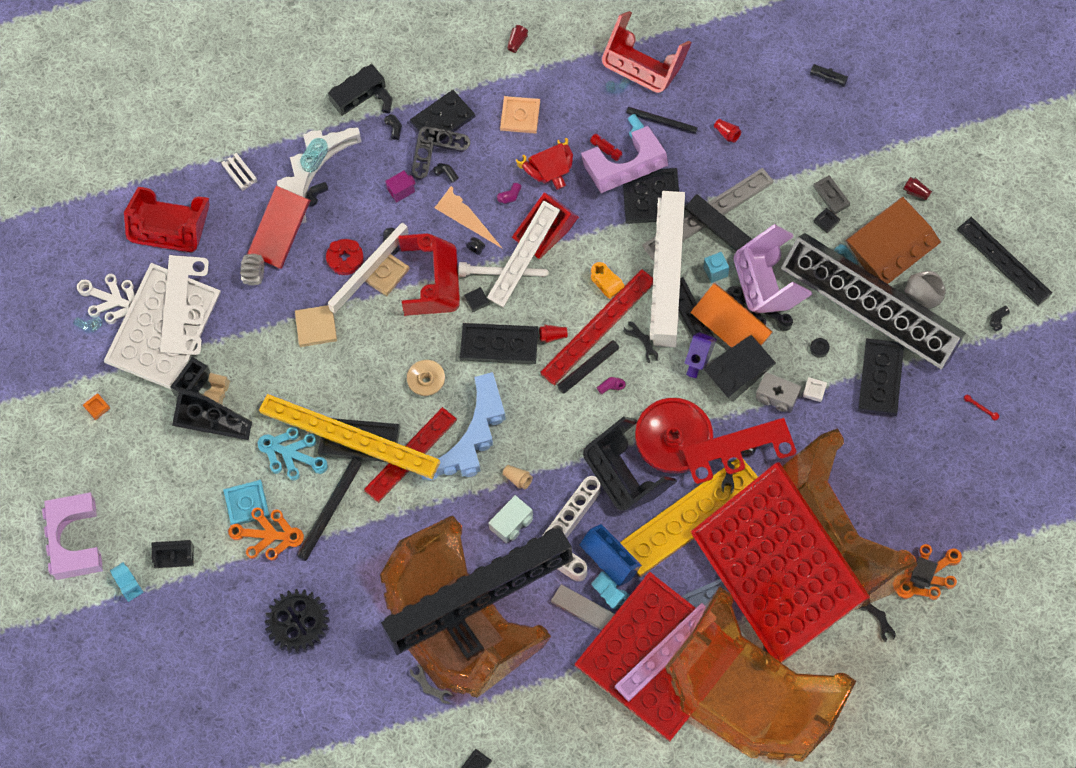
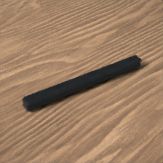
(329, 509)

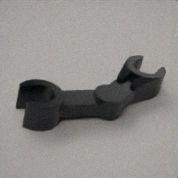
(635, 332)
(728, 480)
(881, 616)

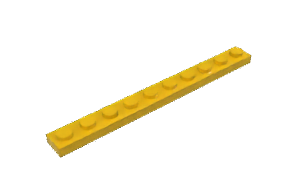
(350, 436)

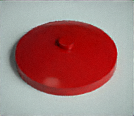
(666, 429)

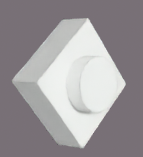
(814, 389)

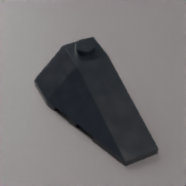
(203, 414)

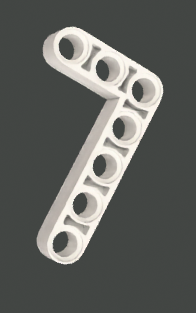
(577, 512)

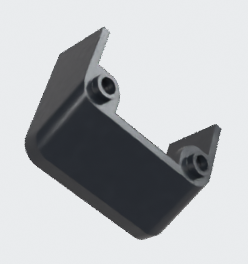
(612, 472)

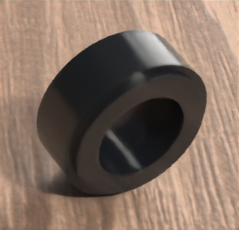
(819, 347)

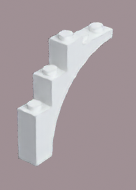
(336, 142)

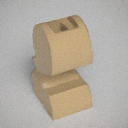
(219, 386)

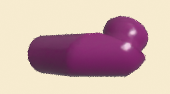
(509, 196)

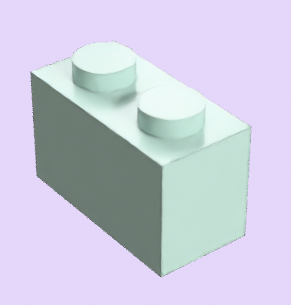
(511, 519)

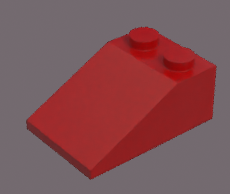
(559, 228)

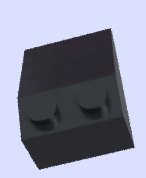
(740, 367)

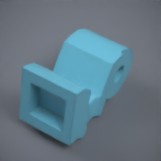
(126, 582)
(608, 590)

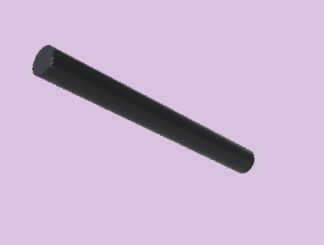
(662, 120)

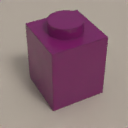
(400, 186)

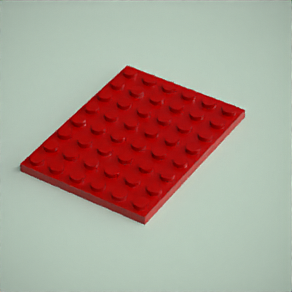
(779, 563)

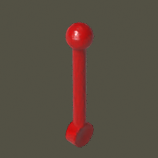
(995, 416)

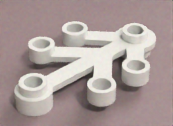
(113, 299)

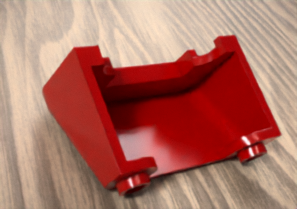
(164, 223)

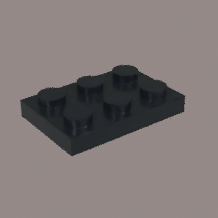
(446, 114)

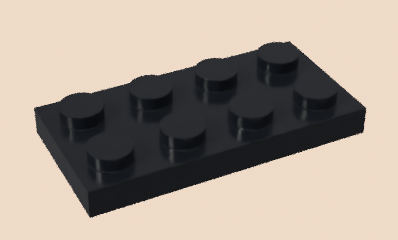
(499, 343)
(881, 377)
(385, 430)

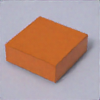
(96, 406)

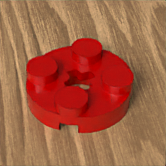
(340, 247)

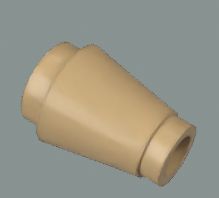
(518, 477)

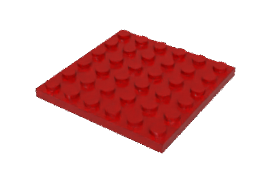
(628, 638)

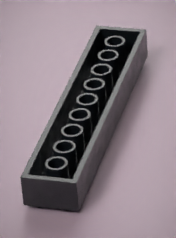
(873, 300)
(477, 590)

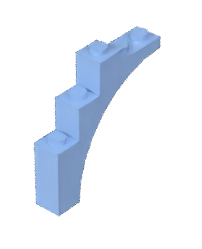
(478, 436)

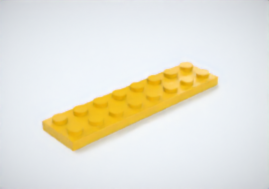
(672, 527)

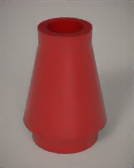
(727, 130)
(551, 333)

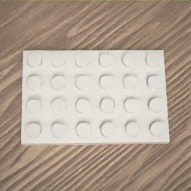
(139, 336)

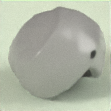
(926, 289)

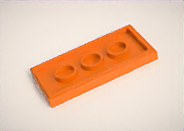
(729, 318)

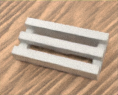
(232, 161)

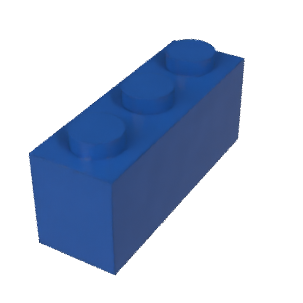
(610, 555)

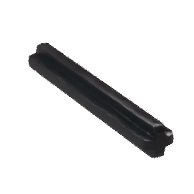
(588, 366)

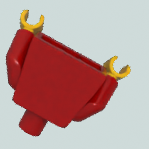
(549, 164)

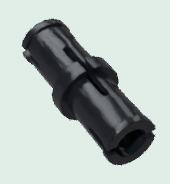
(840, 78)

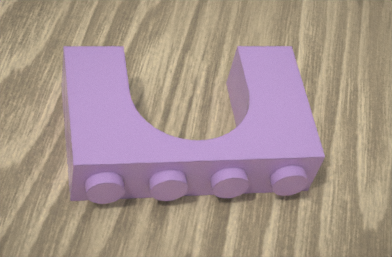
(611, 175)
(58, 515)

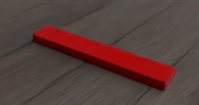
(421, 442)

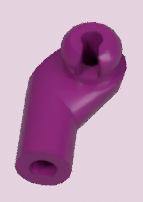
(611, 383)

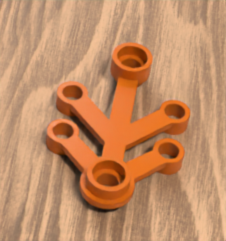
(269, 535)
(947, 560)

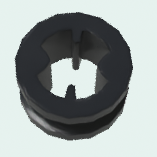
(475, 245)

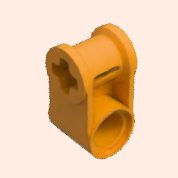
(607, 282)

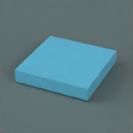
(243, 499)

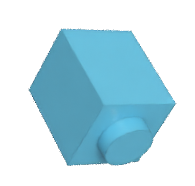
(716, 267)

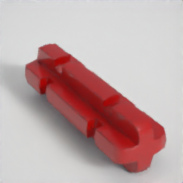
(606, 147)

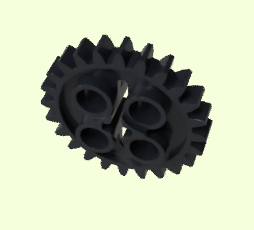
(312, 612)

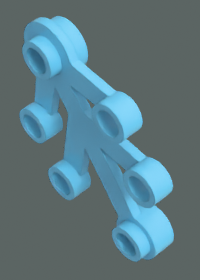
(289, 452)

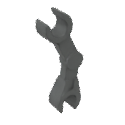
(428, 689)

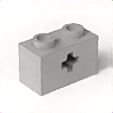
(771, 385)

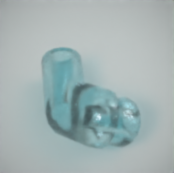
(620, 87)
(88, 326)

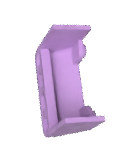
(757, 277)

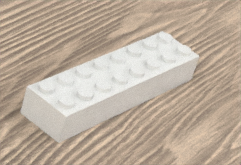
(667, 269)

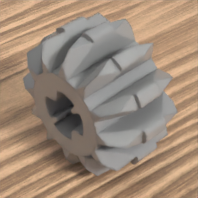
(252, 269)

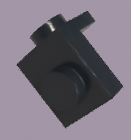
(923, 573)

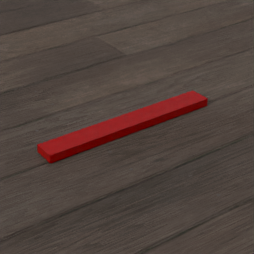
(597, 327)

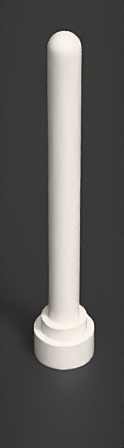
(467, 269)

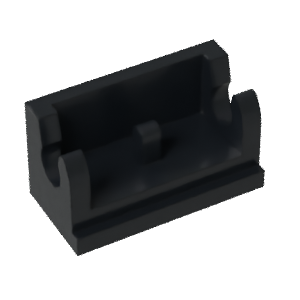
(172, 554)

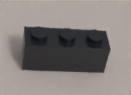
(356, 89)

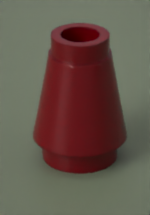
(517, 38)
(917, 188)

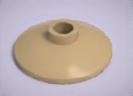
(422, 370)

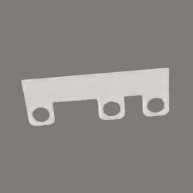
(175, 305)

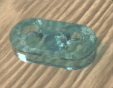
(317, 155)

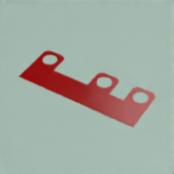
(732, 444)

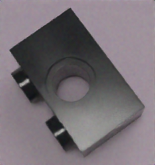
(191, 377)

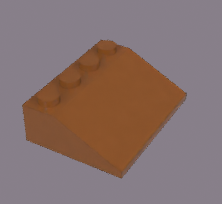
(893, 241)

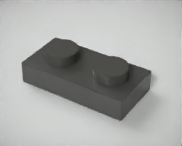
(831, 194)

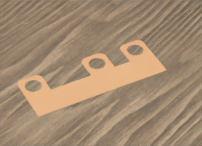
(454, 208)

